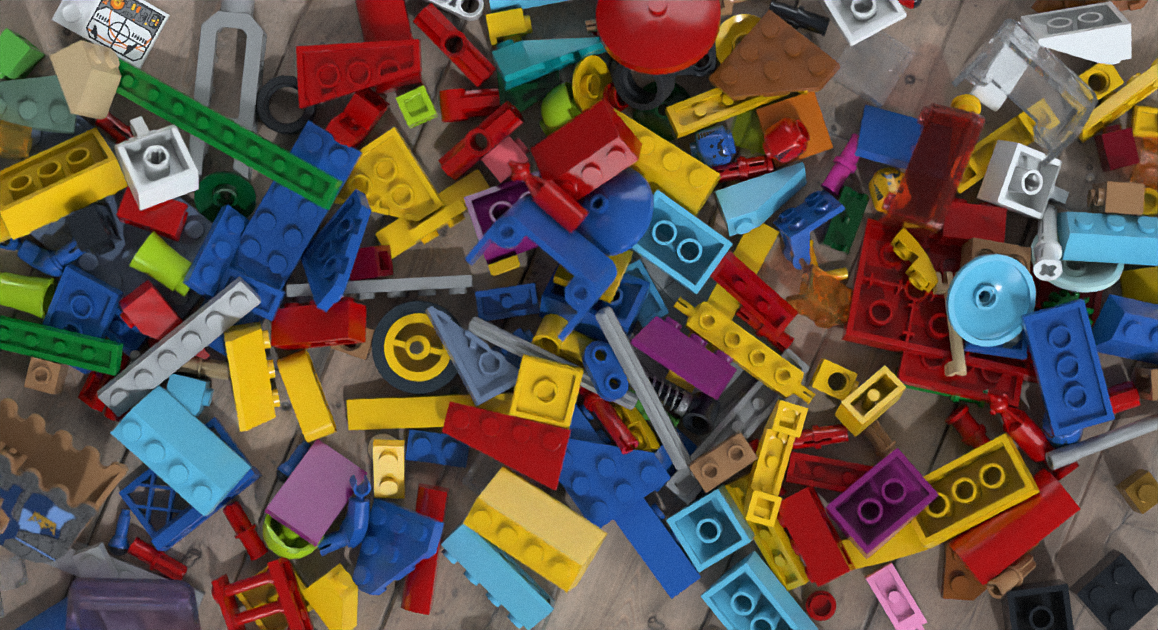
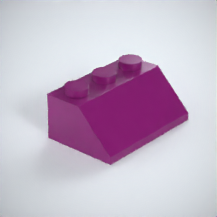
(488, 206)
(685, 355)

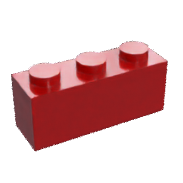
(310, 327)
(814, 537)

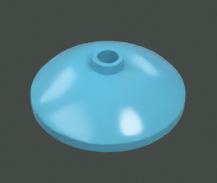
(998, 314)

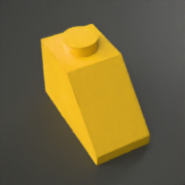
(334, 598)

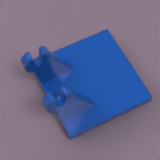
(798, 222)

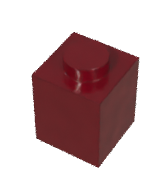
(1116, 148)
(372, 263)

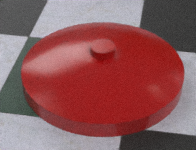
(657, 33)

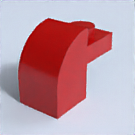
(358, 118)

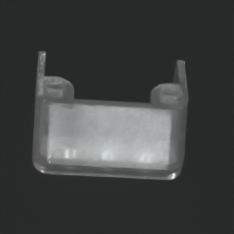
(1035, 83)

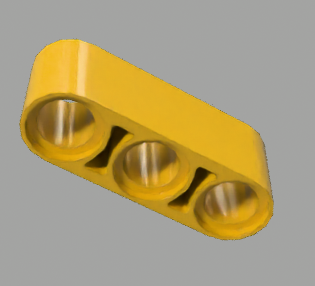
(306, 395)

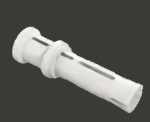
(1048, 250)

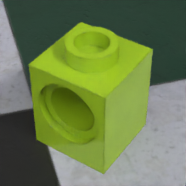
(417, 107)

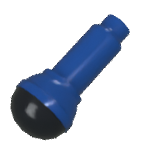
(285, 469)
(119, 542)

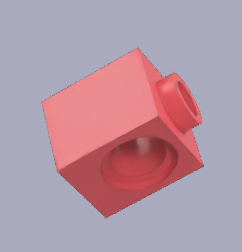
(498, 157)

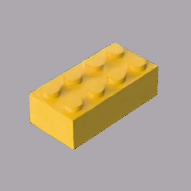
(974, 490)

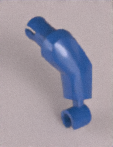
(44, 260)
(355, 523)

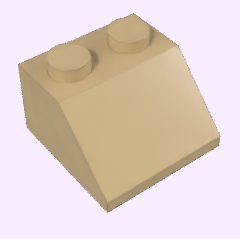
(87, 77)

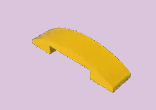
(1015, 130)
(773, 455)
(902, 544)

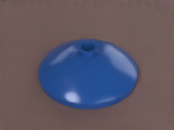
(623, 215)

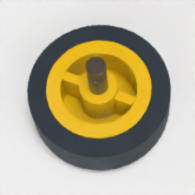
(410, 350)

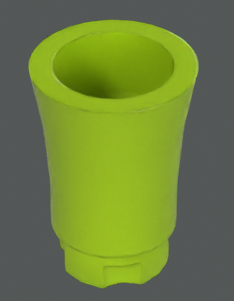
(162, 263)
(27, 293)

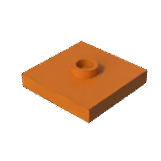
(802, 108)

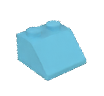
(711, 528)

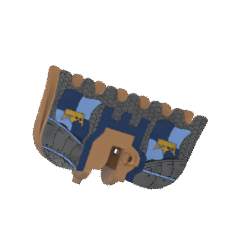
(54, 493)

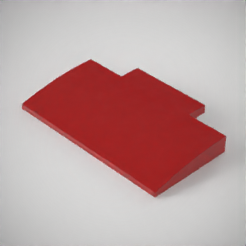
(900, 318)

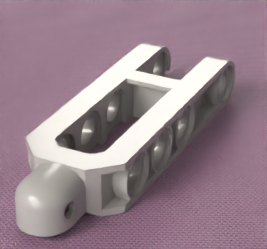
(236, 15)

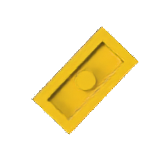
(389, 468)

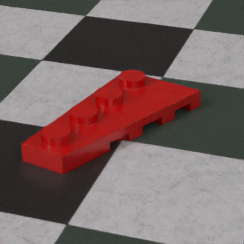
(346, 68)
(517, 442)

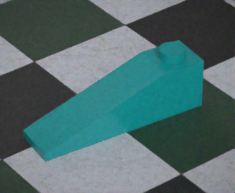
(532, 59)

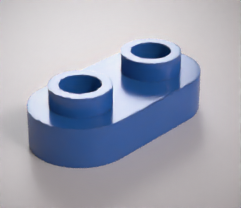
(602, 371)

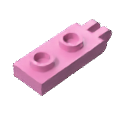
(895, 598)

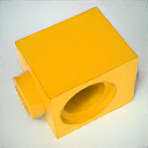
(1106, 74)
(822, 373)

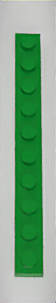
(227, 135)

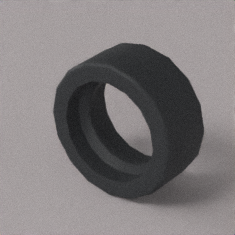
(636, 96)
(263, 107)

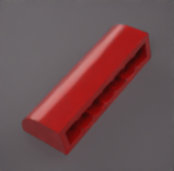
(387, 22)
(1010, 534)
(421, 582)

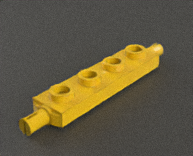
(744, 350)

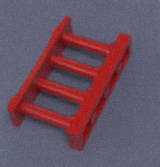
(289, 601)

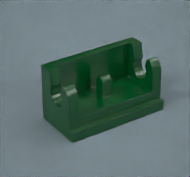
(843, 227)

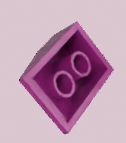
(881, 503)

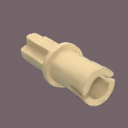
(207, 368)

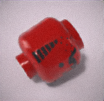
(786, 139)

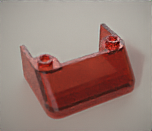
(933, 170)

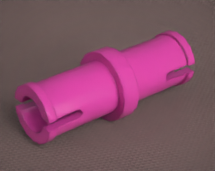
(842, 167)

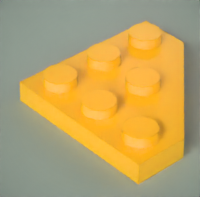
(392, 180)

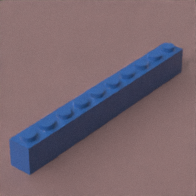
(640, 522)

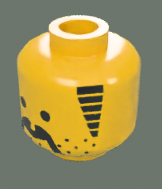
(882, 182)

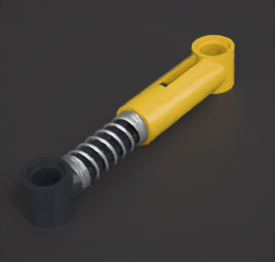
(696, 410)

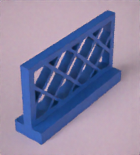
(189, 518)

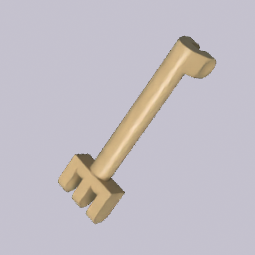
(958, 363)

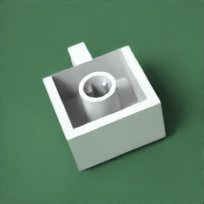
(156, 164)
(1019, 180)

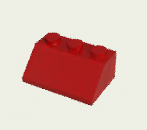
(587, 150)

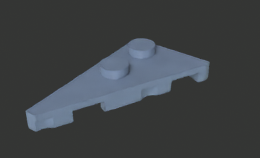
(480, 368)

